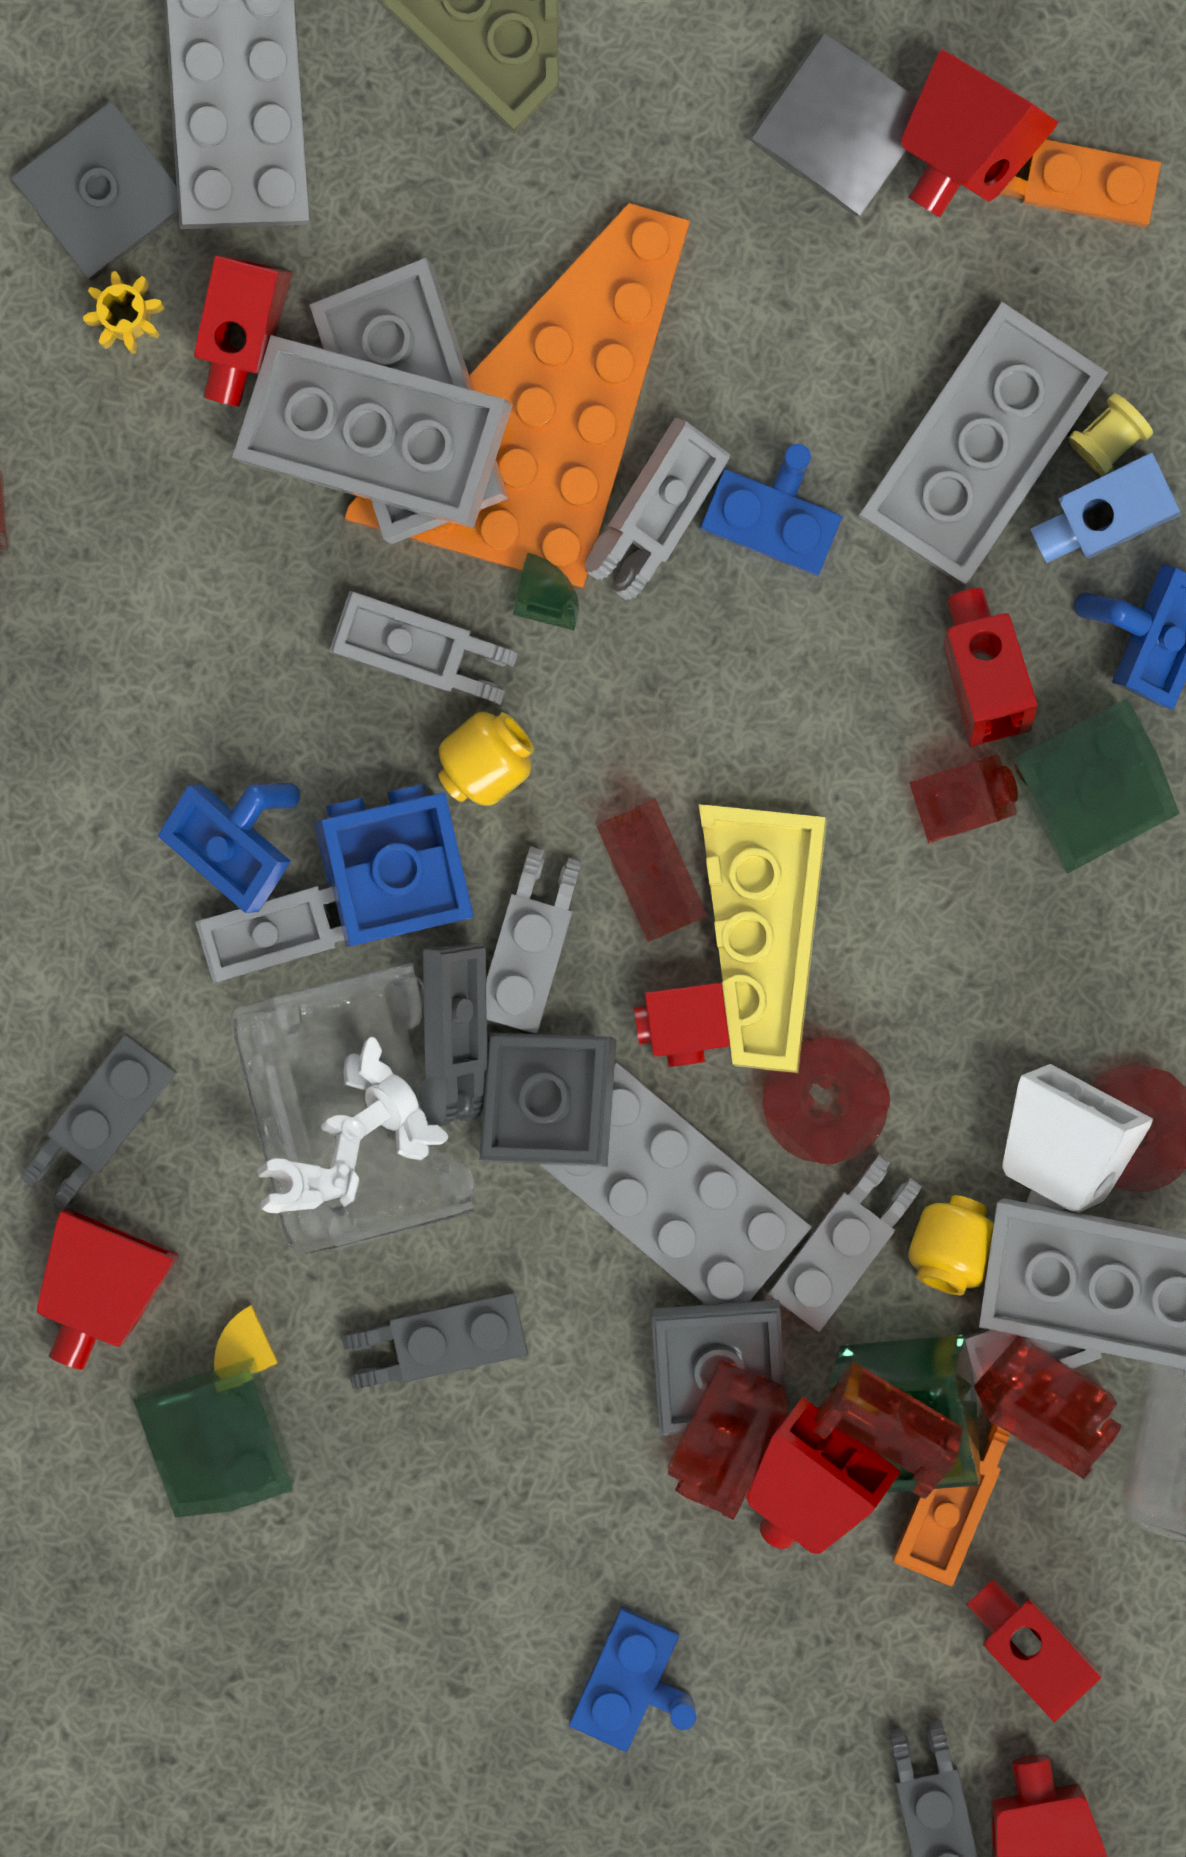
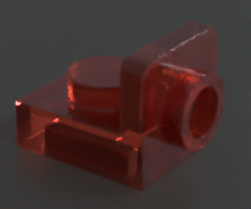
(965, 797)

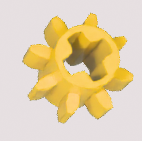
(124, 330)

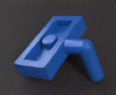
(773, 517)
(1157, 649)
(225, 845)
(628, 1681)

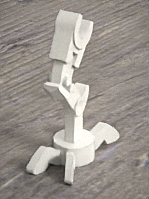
(388, 1103)

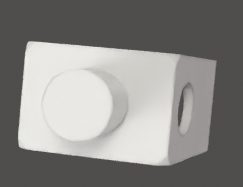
(1069, 1140)

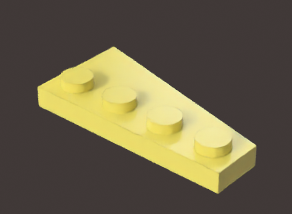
(765, 909)

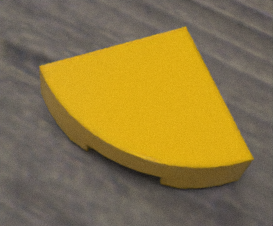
(243, 1340)

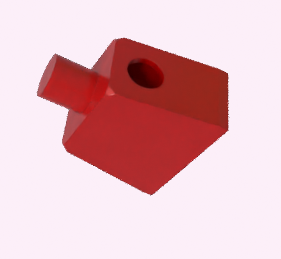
(970, 134)
(255, 300)
(991, 694)
(97, 1285)
(816, 1486)
(1051, 1677)
(1042, 1817)

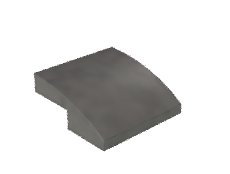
(837, 124)

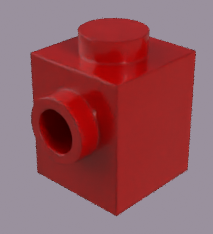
(683, 1023)

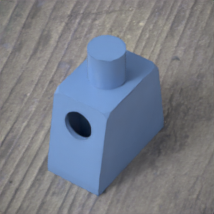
(1139, 504)

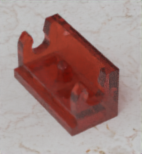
(651, 870)
(1048, 1406)
(891, 1426)
(727, 1438)

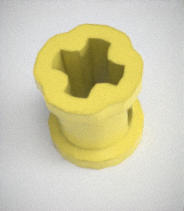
(1110, 435)

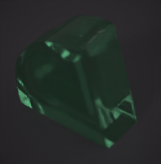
(546, 594)

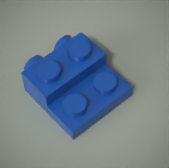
(393, 865)

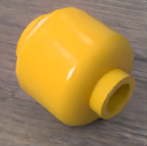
(485, 758)
(952, 1245)

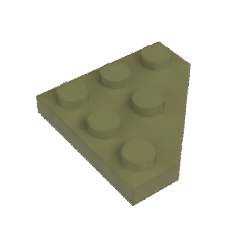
(492, 47)

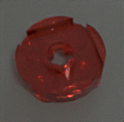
(1162, 1099)
(828, 1137)

